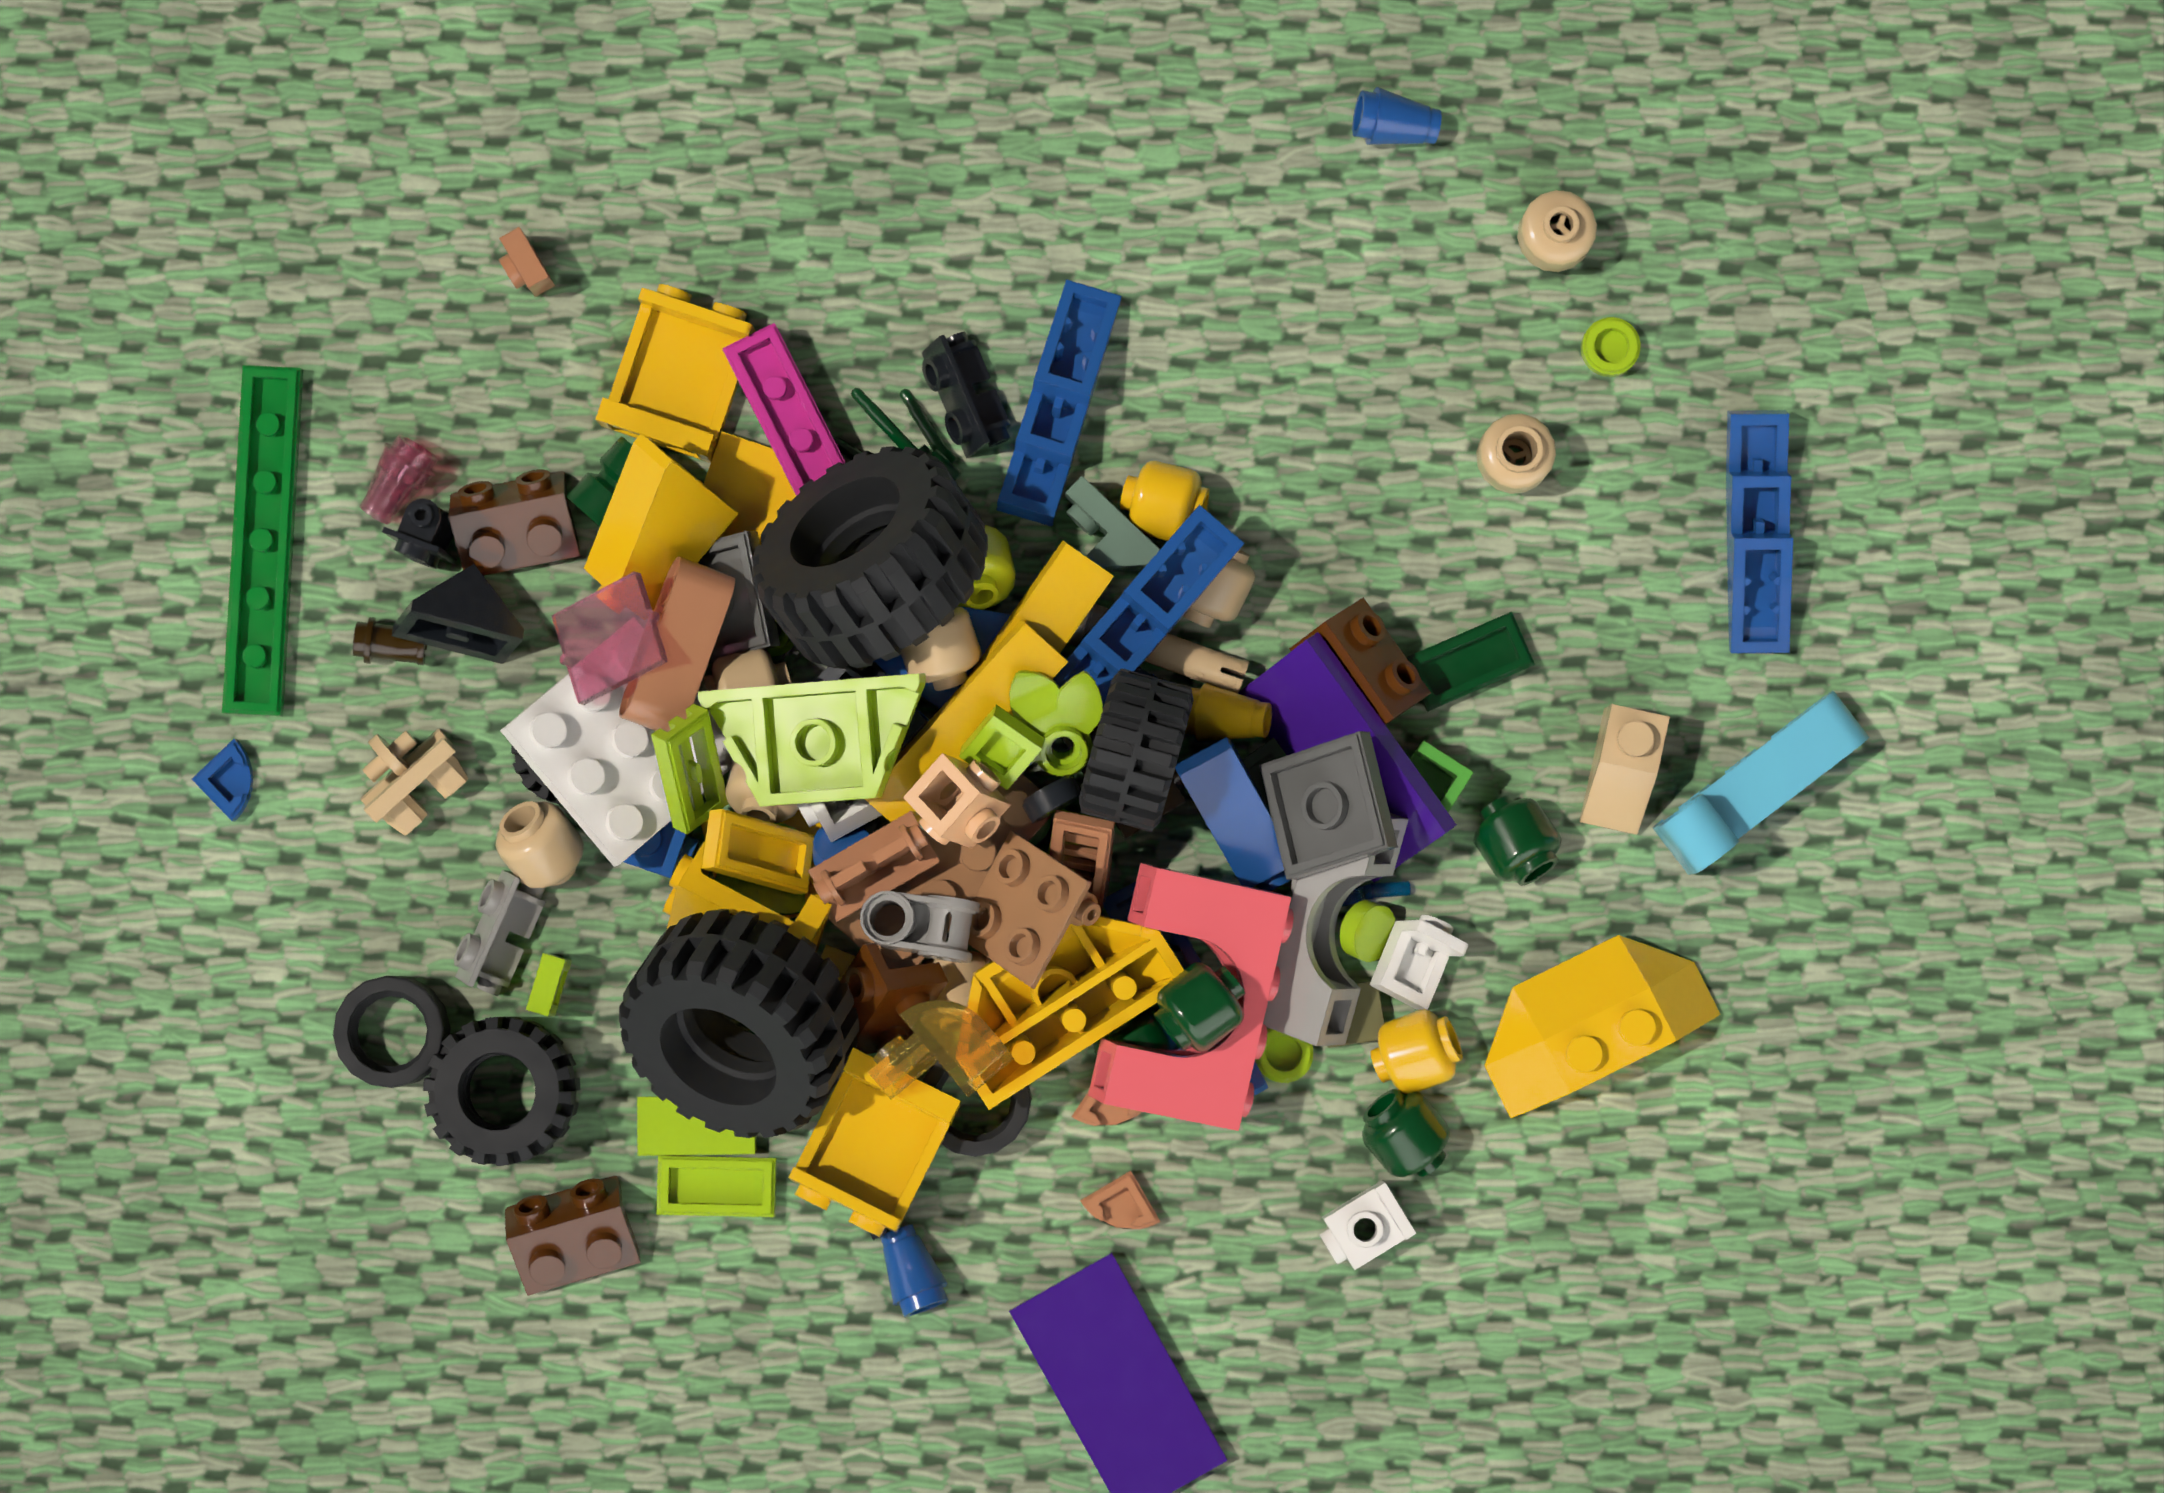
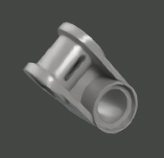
(924, 924)

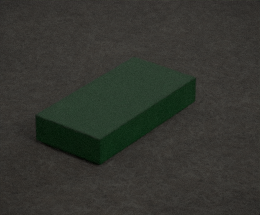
(1472, 660)

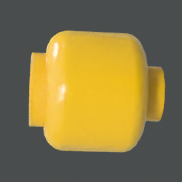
(1162, 498)
(1416, 1051)

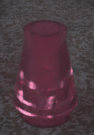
(397, 478)

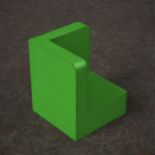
(1441, 773)

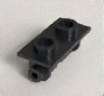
(953, 369)
(423, 534)

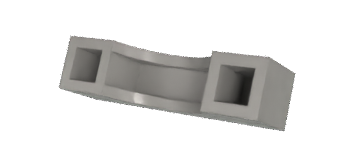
(1314, 990)

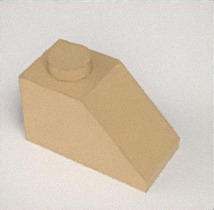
(1624, 768)

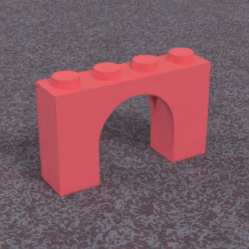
(1246, 935)

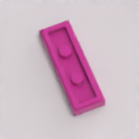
(783, 406)

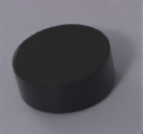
(1051, 798)

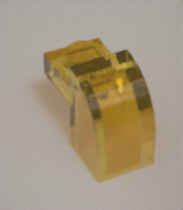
(945, 1035)

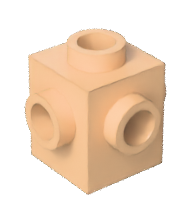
(958, 801)

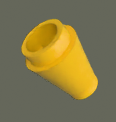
(1225, 714)

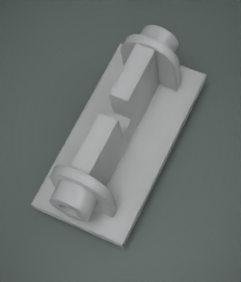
(486, 951)

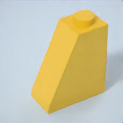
(654, 519)

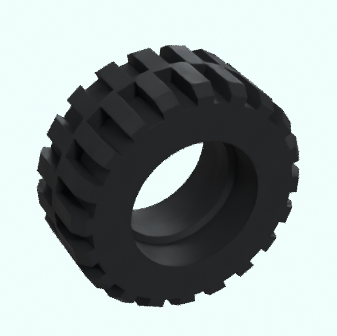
(870, 557)
(768, 984)

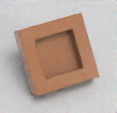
(523, 263)

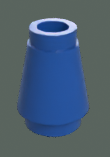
(1393, 119)
(912, 1272)

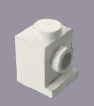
(1373, 1203)

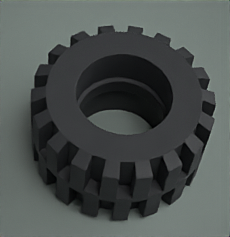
(1136, 750)
(451, 1100)

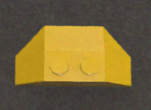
(1087, 990)
(1592, 1020)

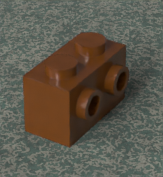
(1372, 660)

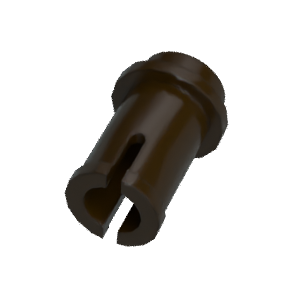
(377, 642)

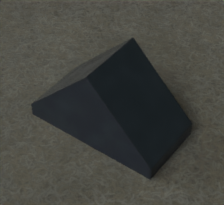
(462, 618)

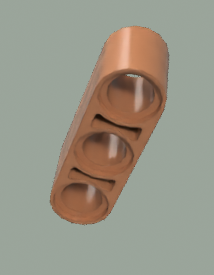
(690, 619)

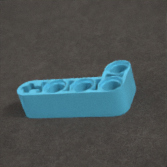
(1760, 783)

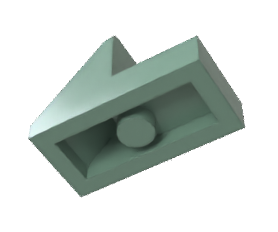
(1124, 544)

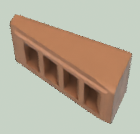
(1090, 849)

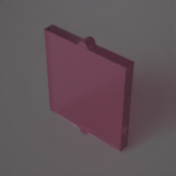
(609, 638)

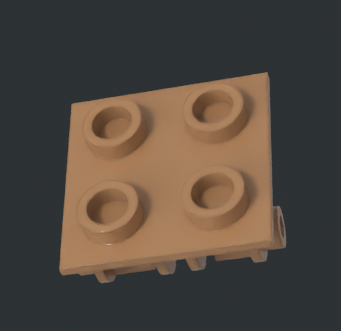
(1027, 908)

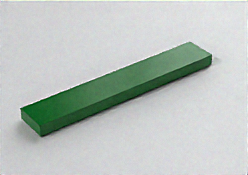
(262, 540)

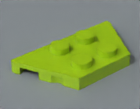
(816, 736)

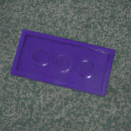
(1319, 703)
(1117, 1382)

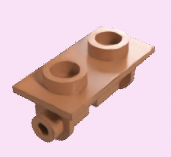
(874, 865)

